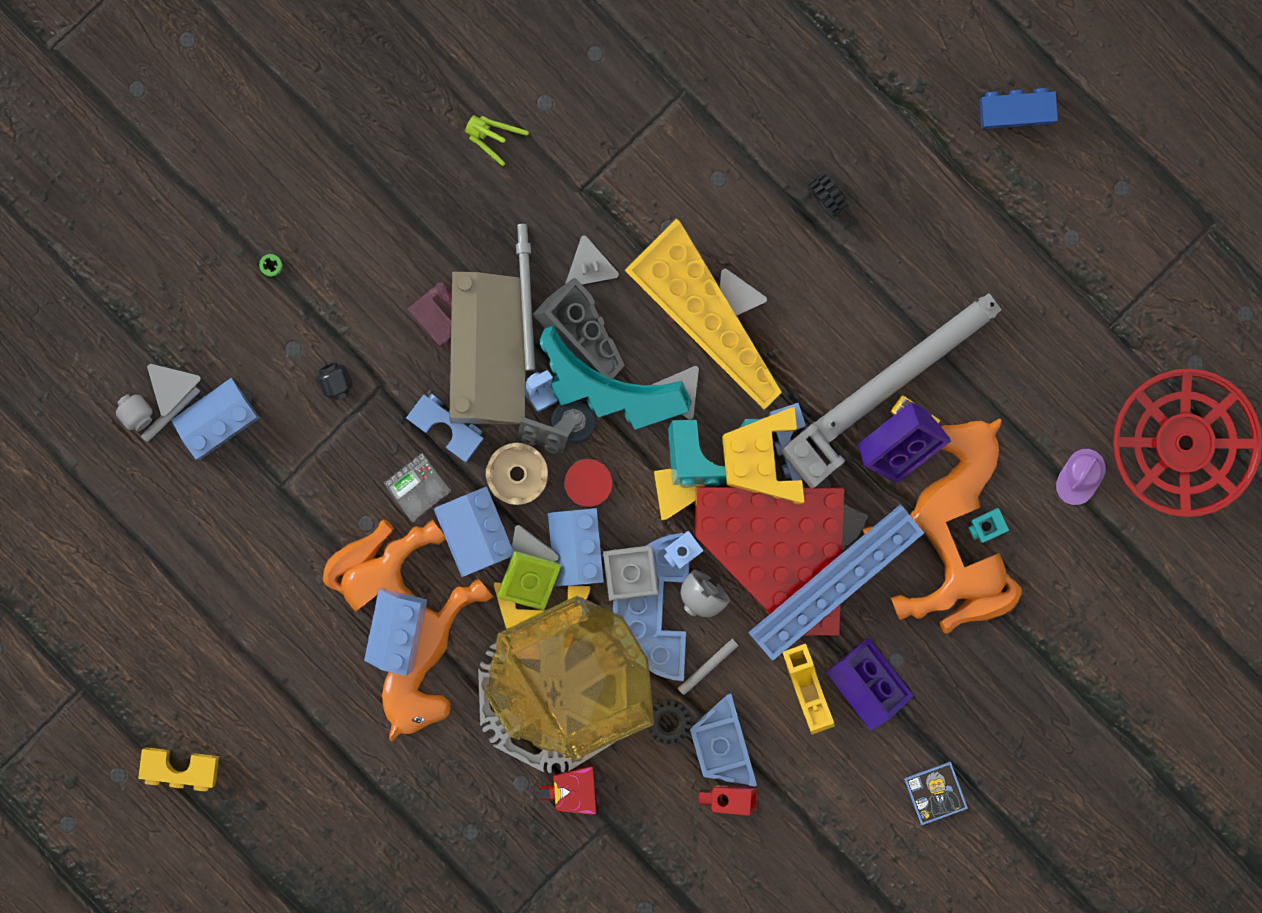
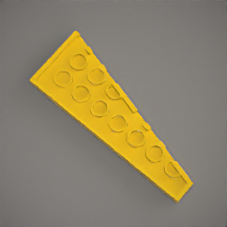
(687, 291)

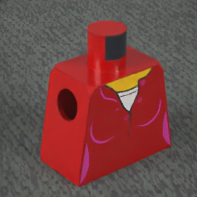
(572, 791)
(741, 799)

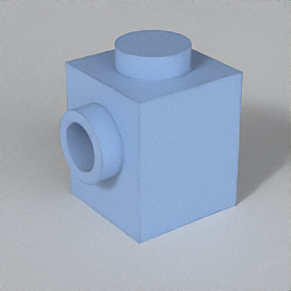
(682, 550)

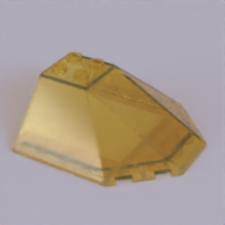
(571, 679)

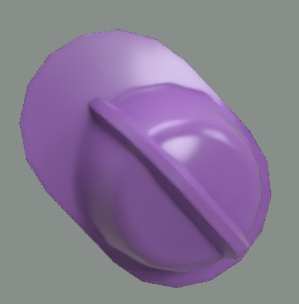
(1080, 477)

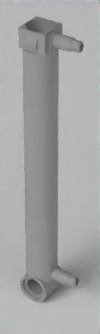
(907, 367)

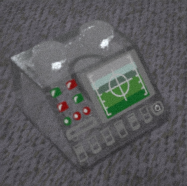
(417, 487)

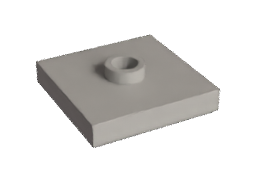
(630, 572)

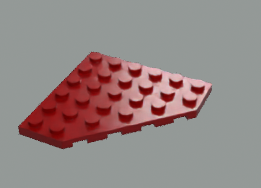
(772, 541)

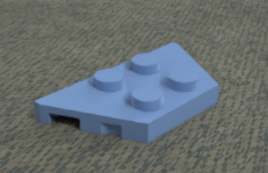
(722, 745)

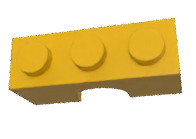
(157, 768)

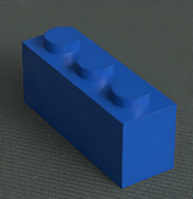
(1018, 109)

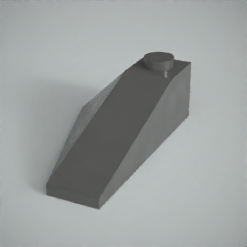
(580, 327)

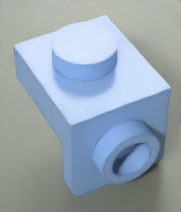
(539, 391)

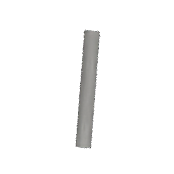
(163, 420)
(708, 666)

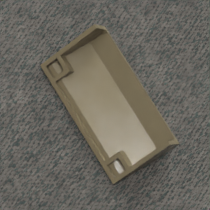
(486, 350)

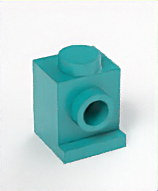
(996, 522)

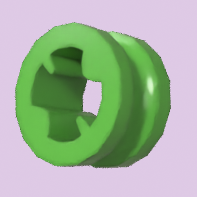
(268, 272)

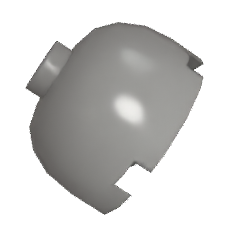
(702, 596)

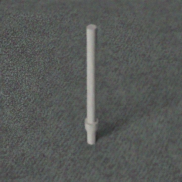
(523, 249)

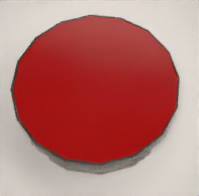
(588, 482)

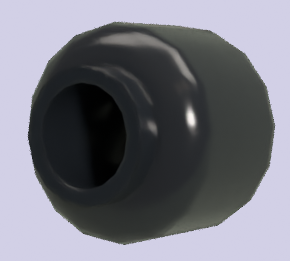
(334, 381)

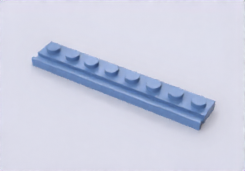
(836, 582)

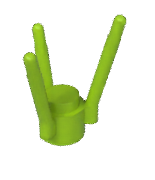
(479, 128)

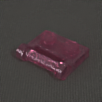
(431, 316)

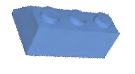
(214, 419)
(474, 531)
(577, 542)
(395, 631)

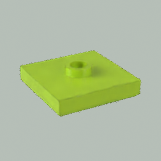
(529, 580)

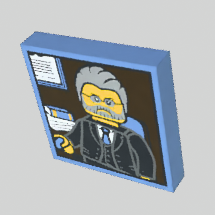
(935, 793)

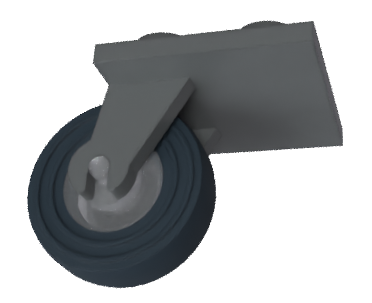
(570, 425)

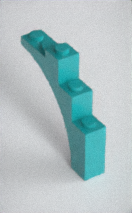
(605, 395)

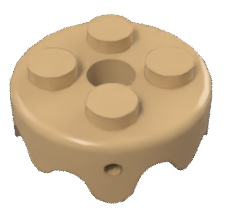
(504, 461)

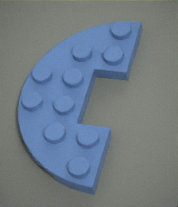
(644, 617)

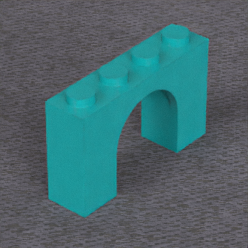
(687, 460)

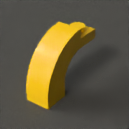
(808, 689)

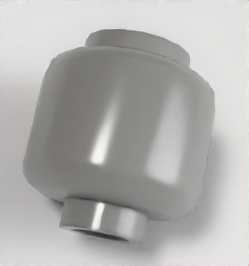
(134, 412)

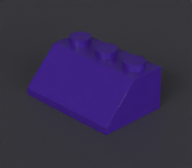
(903, 443)
(869, 684)

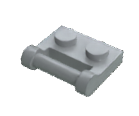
(807, 461)

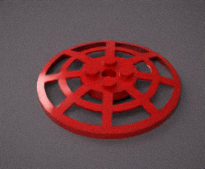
(1202, 439)

